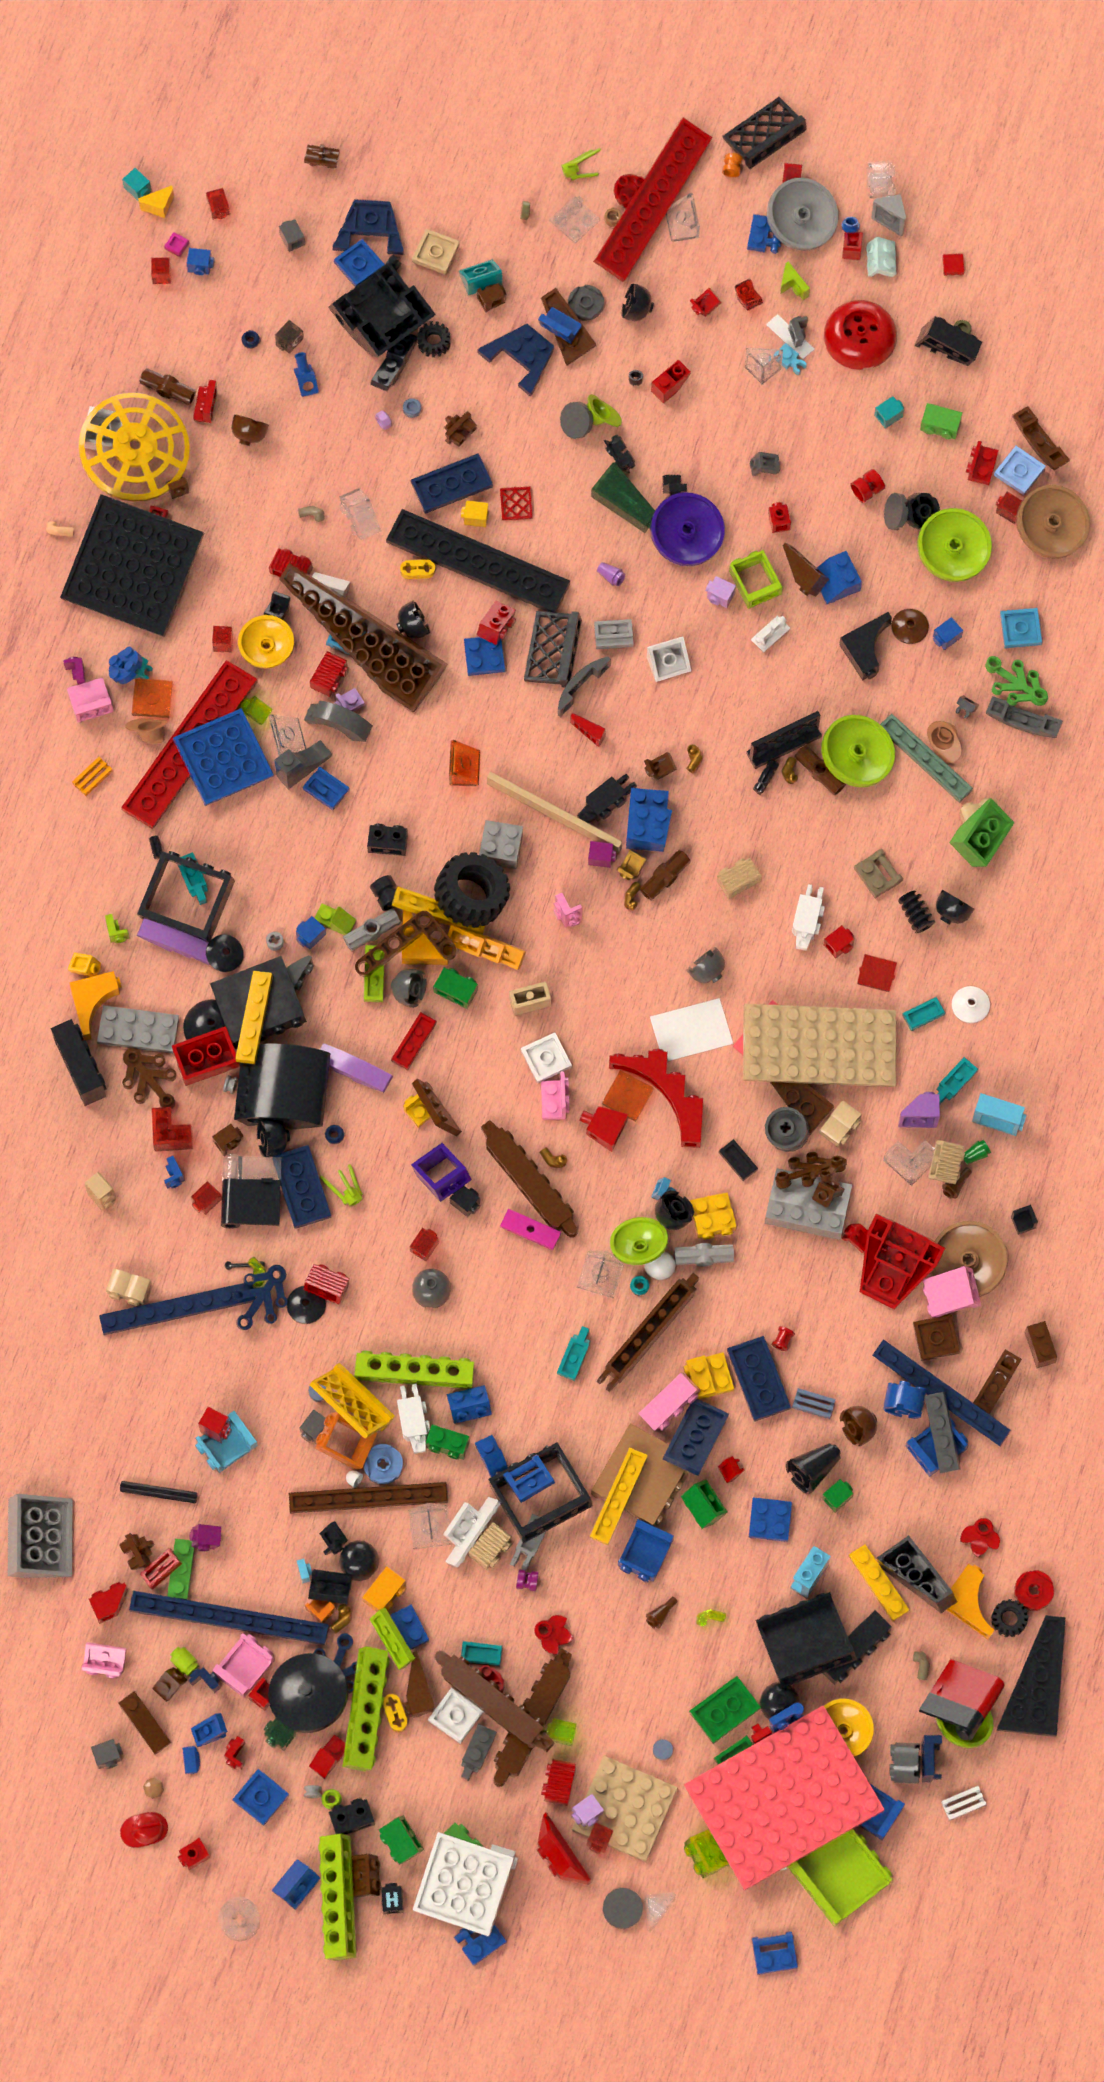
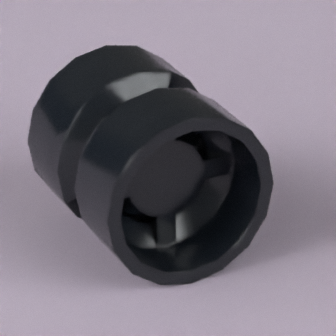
(385, 890)

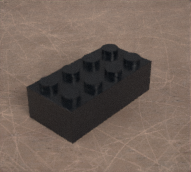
(78, 1062)

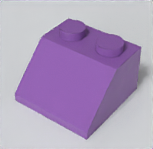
(921, 1112)

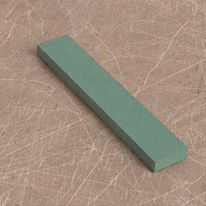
(926, 758)

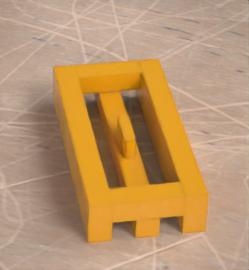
(97, 781)

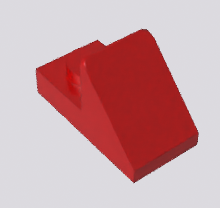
(852, 245)
(328, 1756)

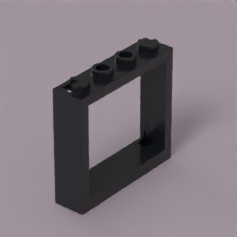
(218, 907)
(554, 1517)

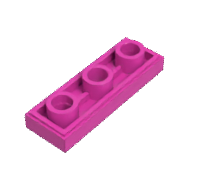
(520, 1224)

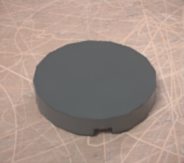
(586, 302)
(576, 420)
(895, 511)
(622, 1908)

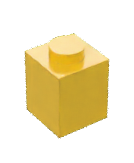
(475, 513)

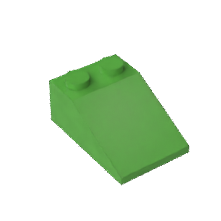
(982, 834)

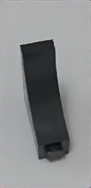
(859, 646)

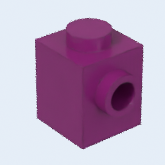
(601, 854)
(205, 1537)

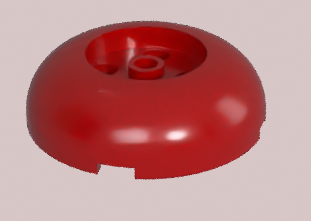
(852, 350)

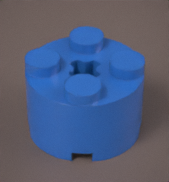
(904, 1400)

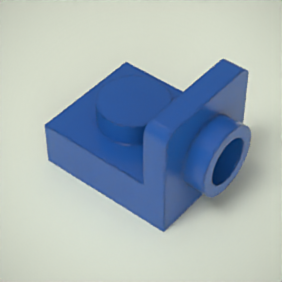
(173, 1169)

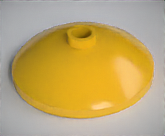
(266, 631)
(856, 1719)

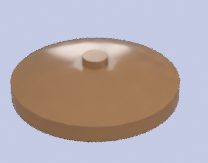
(1053, 521)
(975, 1247)

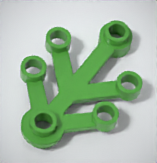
(1017, 683)

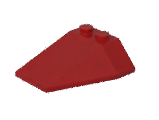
(896, 1261)

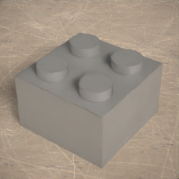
(502, 843)

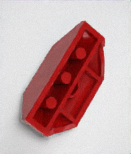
(559, 1854)

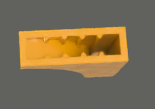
(421, 950)
(90, 995)
(967, 1605)

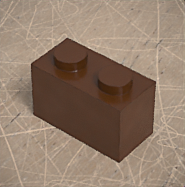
(1041, 1344)

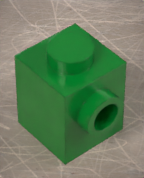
(838, 1495)

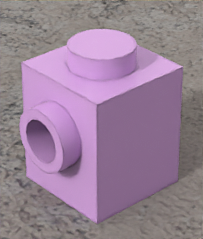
(720, 592)
(587, 1811)

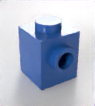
(199, 261)
(947, 633)
(310, 933)

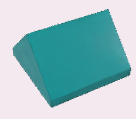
(481, 276)

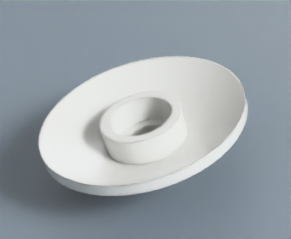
(967, 1012)

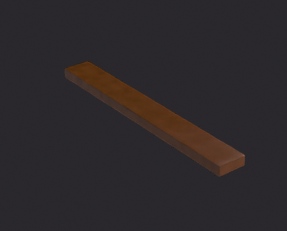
(368, 1497)

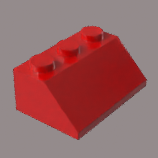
(205, 1056)

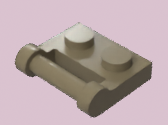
(872, 875)

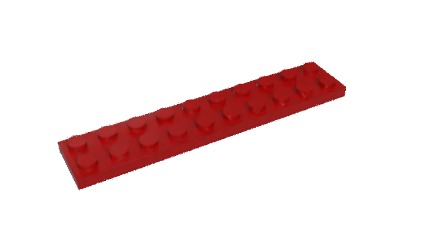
(652, 199)
(168, 771)

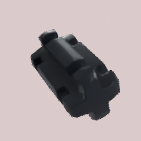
(155, 846)

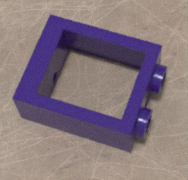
(441, 1188)

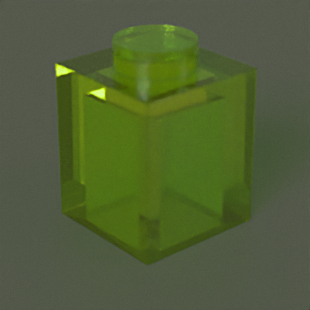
(561, 1731)

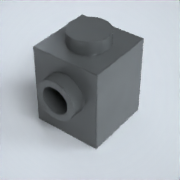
(291, 235)
(312, 1426)
(107, 1754)

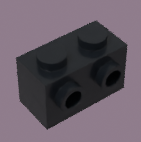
(387, 839)
(351, 1817)

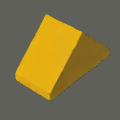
(157, 202)

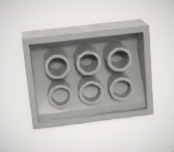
(797, 1210)
(39, 1536)

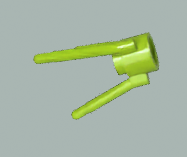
(571, 168)
(352, 1195)

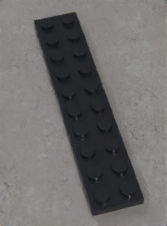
(478, 561)

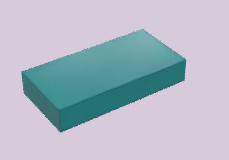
(923, 1014)
(482, 1653)

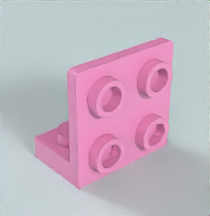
(90, 700)
(554, 1101)

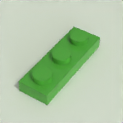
(180, 1578)

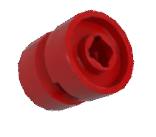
(867, 486)

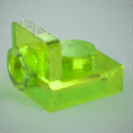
(256, 709)

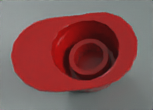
(144, 1829)

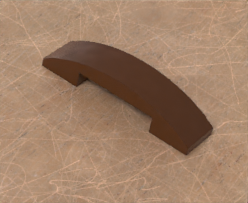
(1039, 440)
(997, 1381)

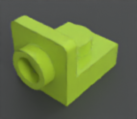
(115, 934)

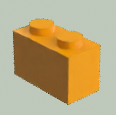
(384, 1590)

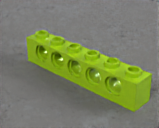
(423, 1377)
(355, 1736)
(344, 1905)

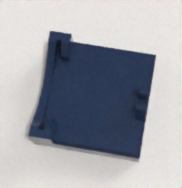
(928, 1745)

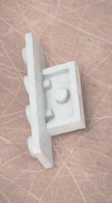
(467, 1527)

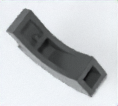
(340, 718)

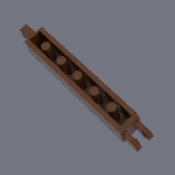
(528, 1180)
(649, 1331)
(493, 1702)
(540, 1705)

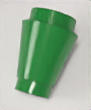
(977, 1152)

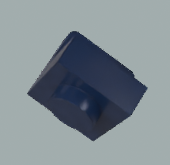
(210, 1679)

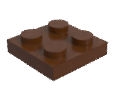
(936, 1337)

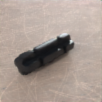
(766, 776)

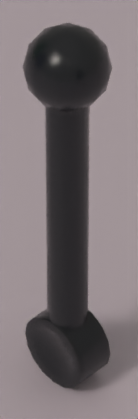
(228, 1265)

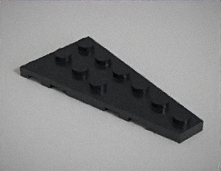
(1036, 1695)

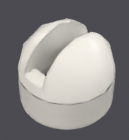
(354, 1478)

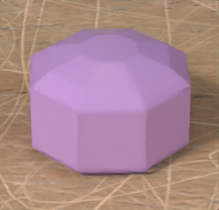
(383, 420)

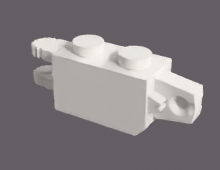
(806, 918)
(412, 1419)

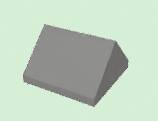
(890, 213)

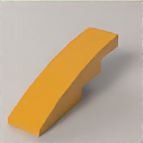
(486, 947)

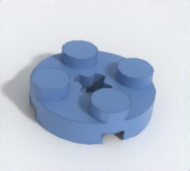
(391, 1472)

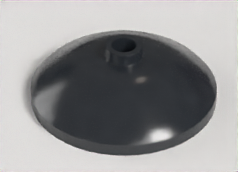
(198, 1017)

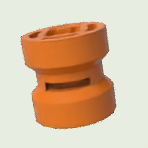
(732, 164)

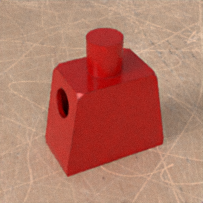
(604, 1126)

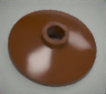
(906, 633)

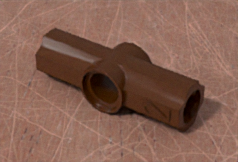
(167, 386)
(812, 762)
(665, 875)

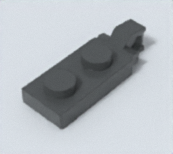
(477, 1750)

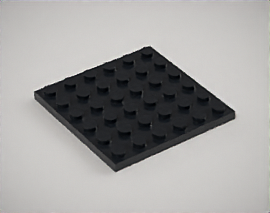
(132, 565)

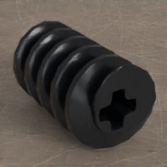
(915, 912)

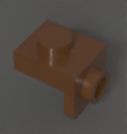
(178, 488)
(660, 766)
(827, 1191)
(169, 1683)

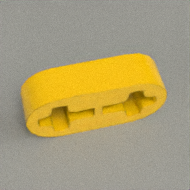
(417, 569)
(390, 1714)

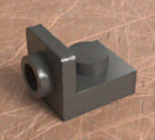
(796, 330)
(765, 463)

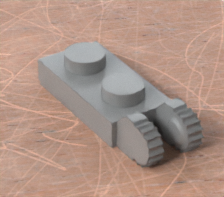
(528, 1548)

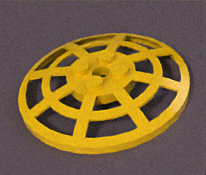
(133, 457)

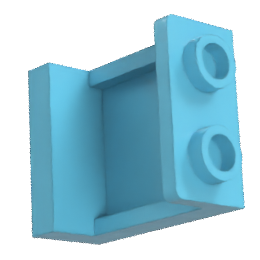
(230, 1450)
(810, 1571)

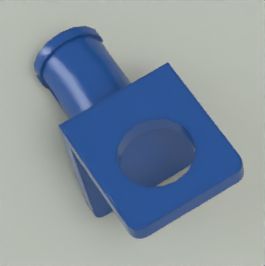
(305, 373)

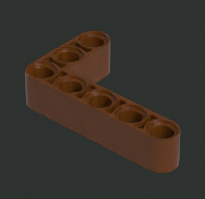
(405, 941)

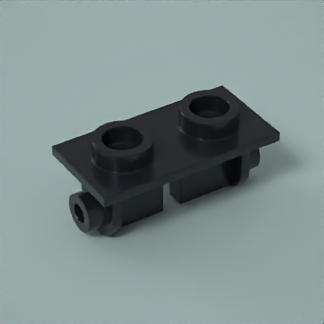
(615, 449)

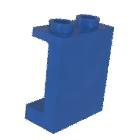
(924, 1451)
(645, 1551)
(882, 1822)

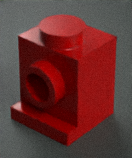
(782, 522)
(201, 1854)

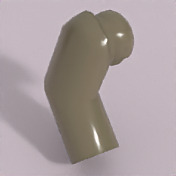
(312, 510)
(923, 1664)

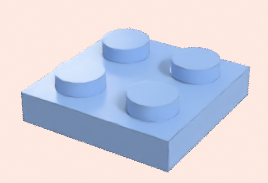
(1019, 470)

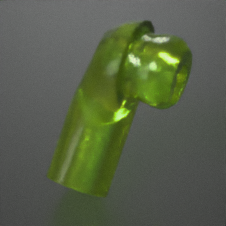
(257, 1269)
(702, 1617)

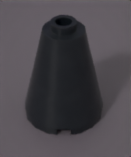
(812, 1467)

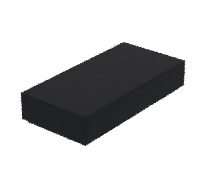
(738, 1160)

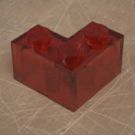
(169, 1136)

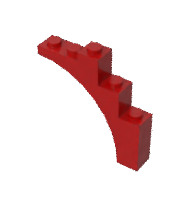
(672, 1086)

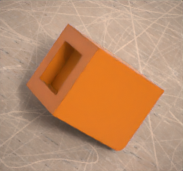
(320, 1610)

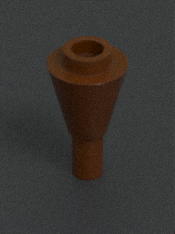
(953, 1190)
(657, 1616)

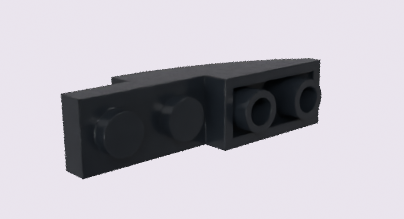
(394, 363)

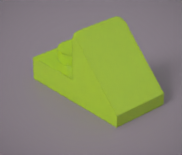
(793, 279)
(335, 919)

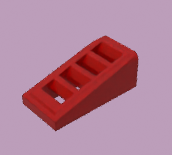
(589, 729)

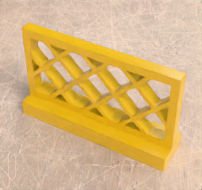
(353, 1392)

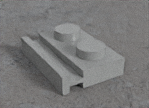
(613, 634)

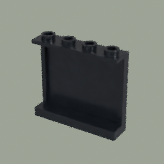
(282, 1008)
(805, 1639)

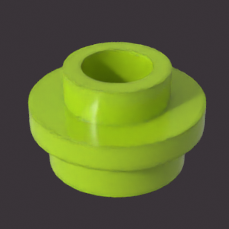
(331, 1792)

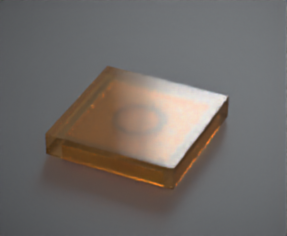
(152, 698)
(628, 1095)

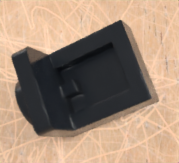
(672, 484)
(278, 606)
(333, 1538)

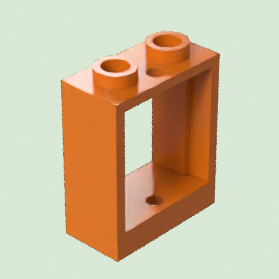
(361, 1450)

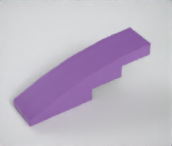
(173, 940)
(357, 1069)

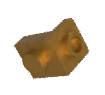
(632, 865)

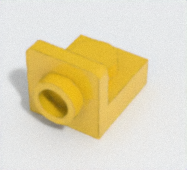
(84, 965)
(416, 1110)

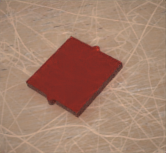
(876, 973)

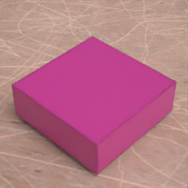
(176, 244)

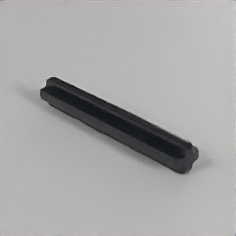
(158, 1492)

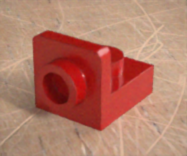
(856, 1235)

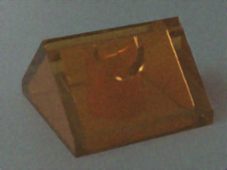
(463, 765)

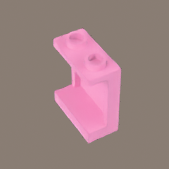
(951, 1291)
(244, 1665)

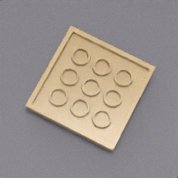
(631, 1805)

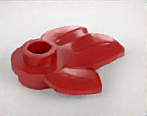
(980, 1540)
(556, 1633)

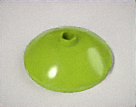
(639, 1241)
(980, 1738)

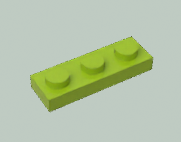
(375, 982)
(392, 1638)

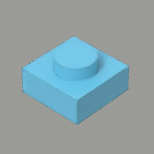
(305, 1570)

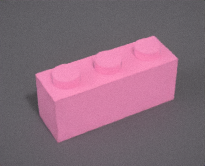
(670, 1402)

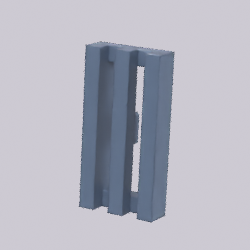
(831, 1401)

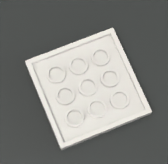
(463, 1884)

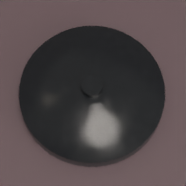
(308, 1693)

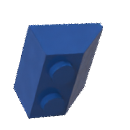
(842, 578)

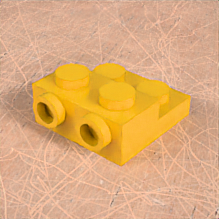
(713, 1216)
(709, 1375)

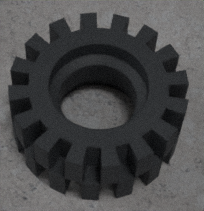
(436, 348)
(1015, 1607)

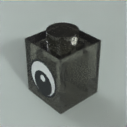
(288, 337)

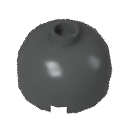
(708, 967)
(409, 987)
(431, 1288)

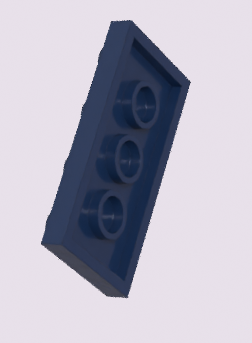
(451, 483)
(302, 1188)
(758, 1378)
(695, 1436)

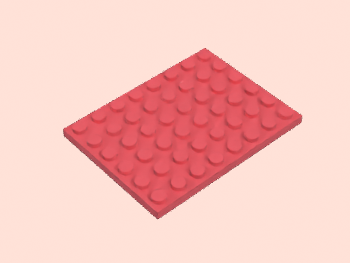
(784, 1797)

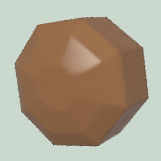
(612, 216)
(153, 1788)

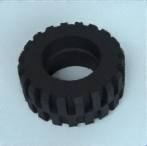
(486, 875)

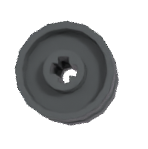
(776, 1125)

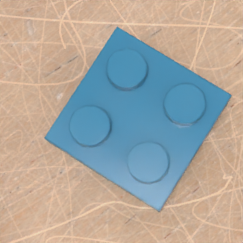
(1020, 628)

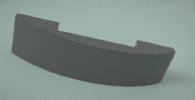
(596, 668)
(1023, 720)

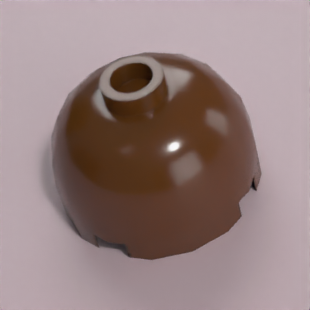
(248, 430)
(859, 1424)

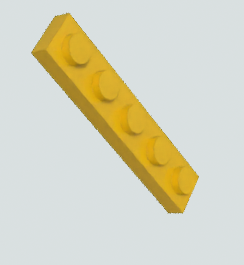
(417, 902)
(254, 1017)
(618, 1496)

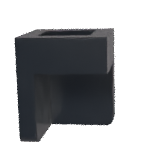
(1024, 1219)

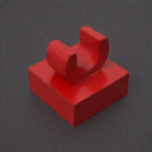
(730, 1469)
(759, 1733)

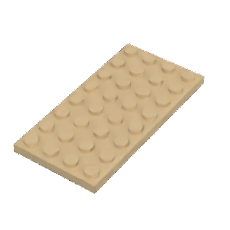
(819, 1045)

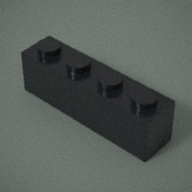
(863, 1640)

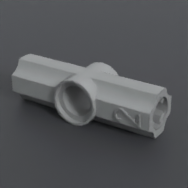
(361, 936)
(704, 1254)

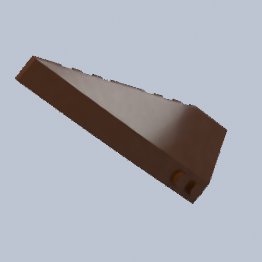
(386, 655)

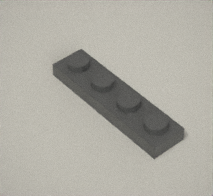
(942, 1432)

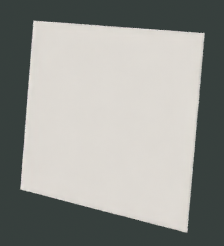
(692, 1029)

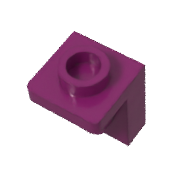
(77, 666)

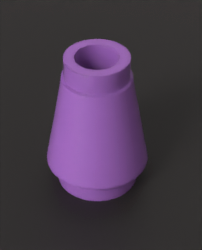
(612, 574)

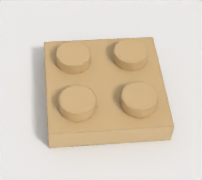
(435, 251)

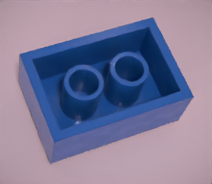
(648, 797)

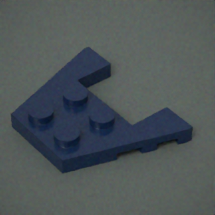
(370, 219)
(527, 349)

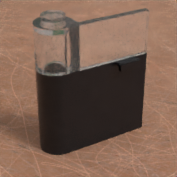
(250, 1191)

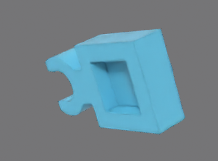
(790, 358)

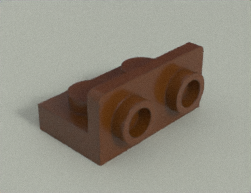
(365, 1875)

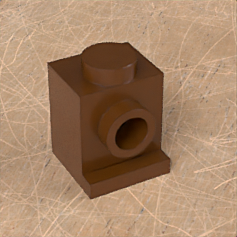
(491, 296)
(227, 1138)

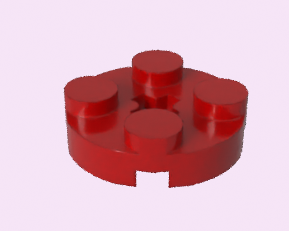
(1045, 1589)

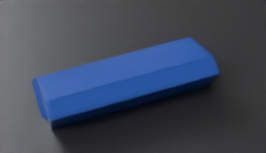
(191, 1759)

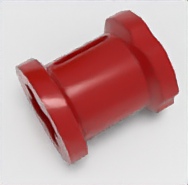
(783, 1338)

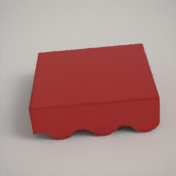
(953, 264)

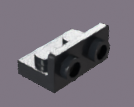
(330, 1586)

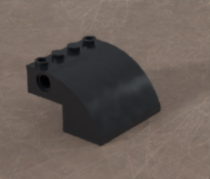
(381, 311)
(284, 1086)

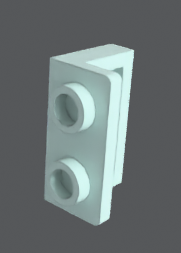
(881, 257)

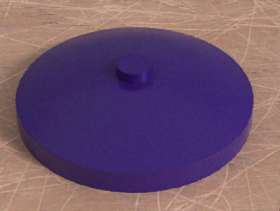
(687, 529)

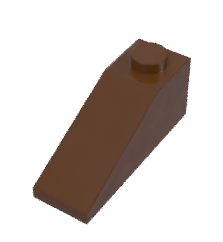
(804, 572)
(418, 1694)
(144, 1722)

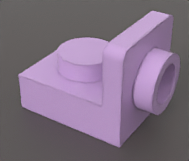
(350, 700)

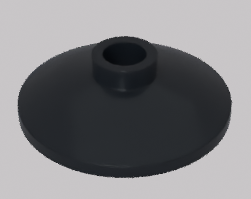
(218, 959)
(305, 1314)

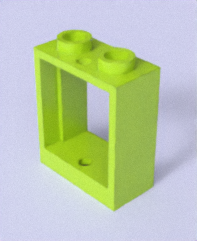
(761, 595)

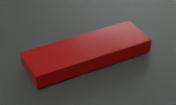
(414, 1041)

